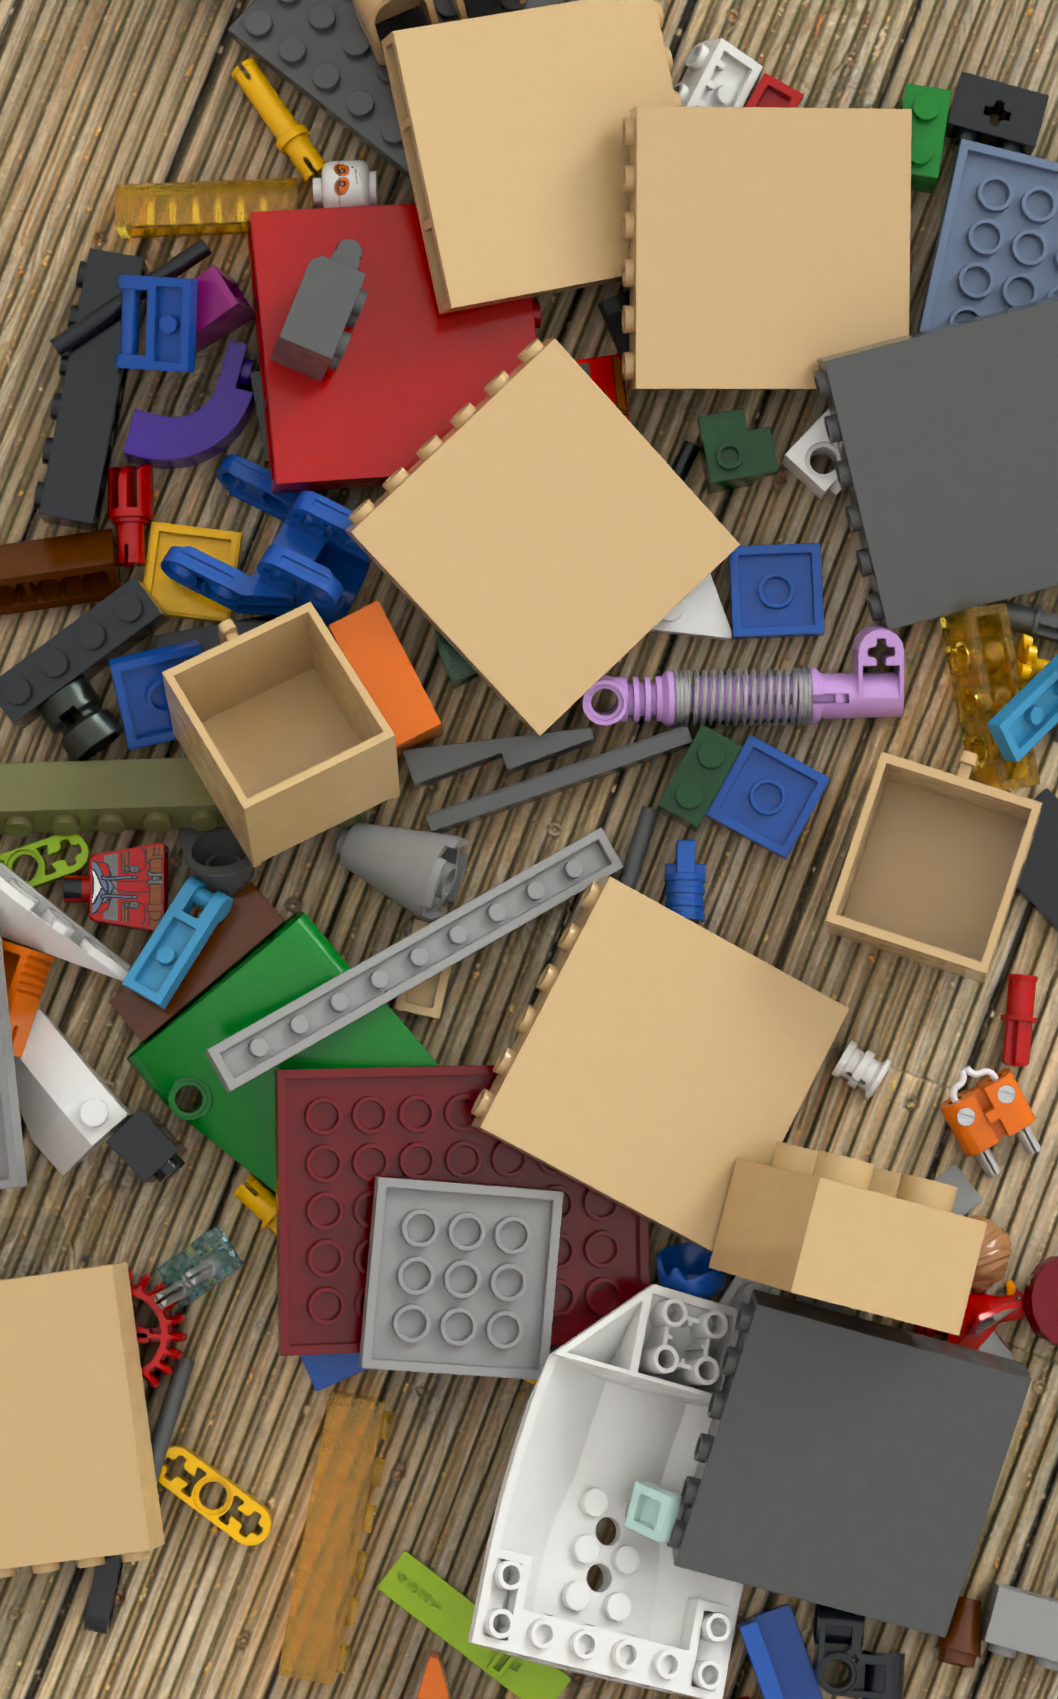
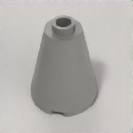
(406, 865)

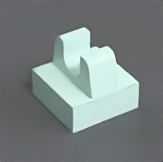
(652, 1511)

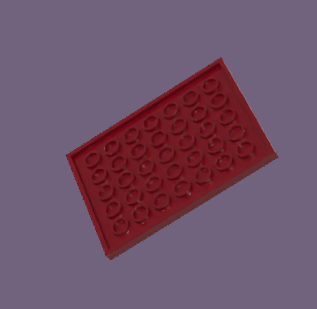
(415, 1124)

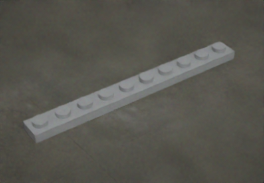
(412, 960)

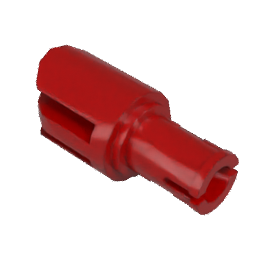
(131, 510)

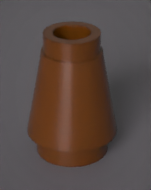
(963, 1636)

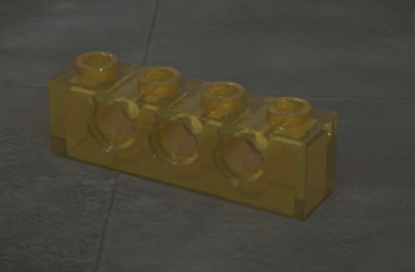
(983, 682)

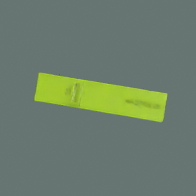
(450, 1617)

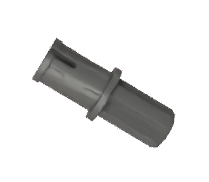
(1032, 621)

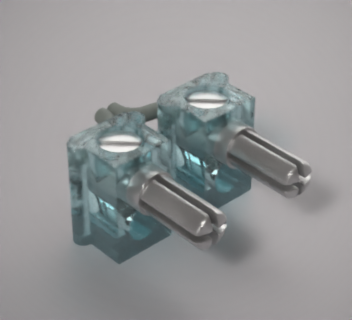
(198, 1268)

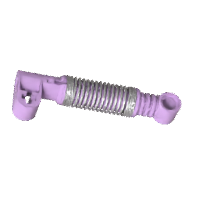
(766, 698)

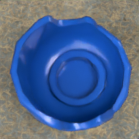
(687, 1271)

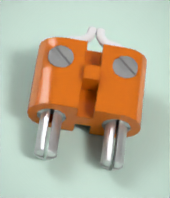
(987, 1114)

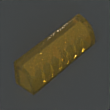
(199, 206)

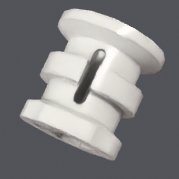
(861, 1069)

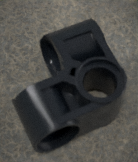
(870, 1674)

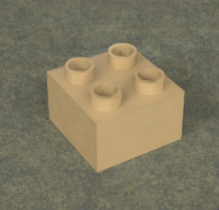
(850, 1236)

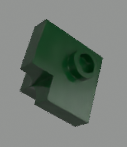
(733, 454)

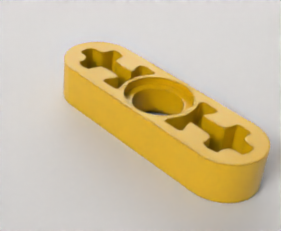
(214, 1515)

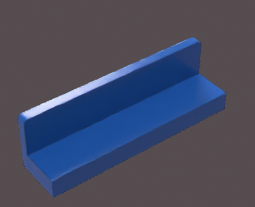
(779, 1655)

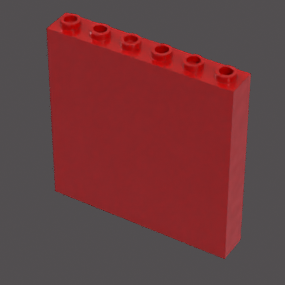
(403, 361)

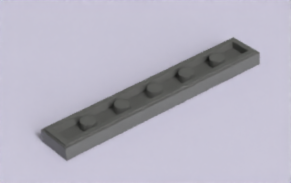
(559, 780)

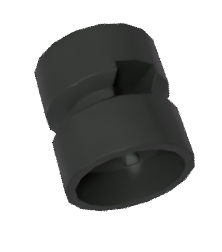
(88, 735)

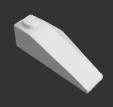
(40, 924)
(64, 1098)

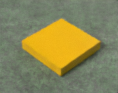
(173, 597)

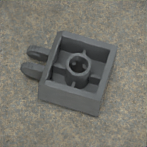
(322, 308)

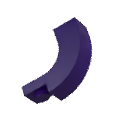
(204, 433)

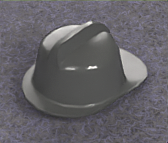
(216, 859)

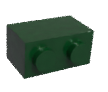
(698, 778)

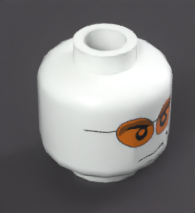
(346, 185)

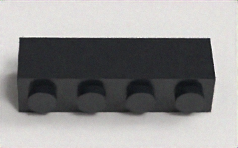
(80, 650)

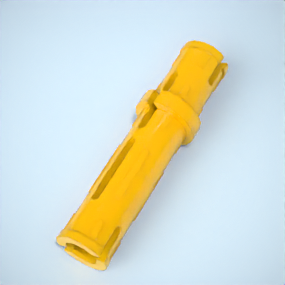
(290, 136)

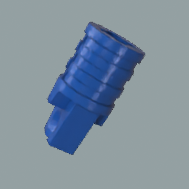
(685, 883)

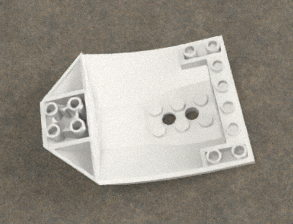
(603, 1414)

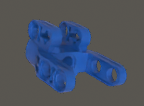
(304, 564)

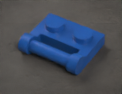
(168, 323)

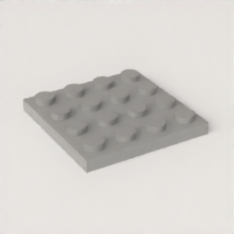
(460, 1278)

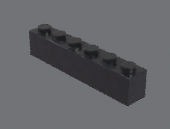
(89, 403)

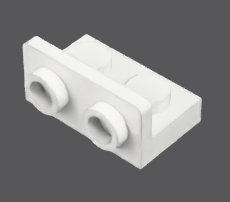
(717, 76)

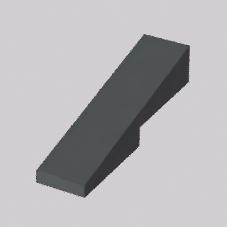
(517, 753)

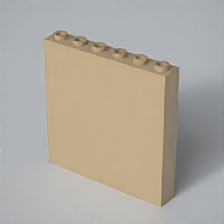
(522, 142)
(762, 242)
(541, 535)
(656, 1061)
(73, 1424)

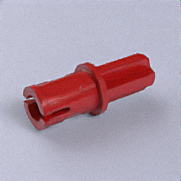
(1018, 1019)

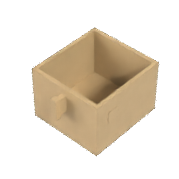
(281, 732)
(933, 866)

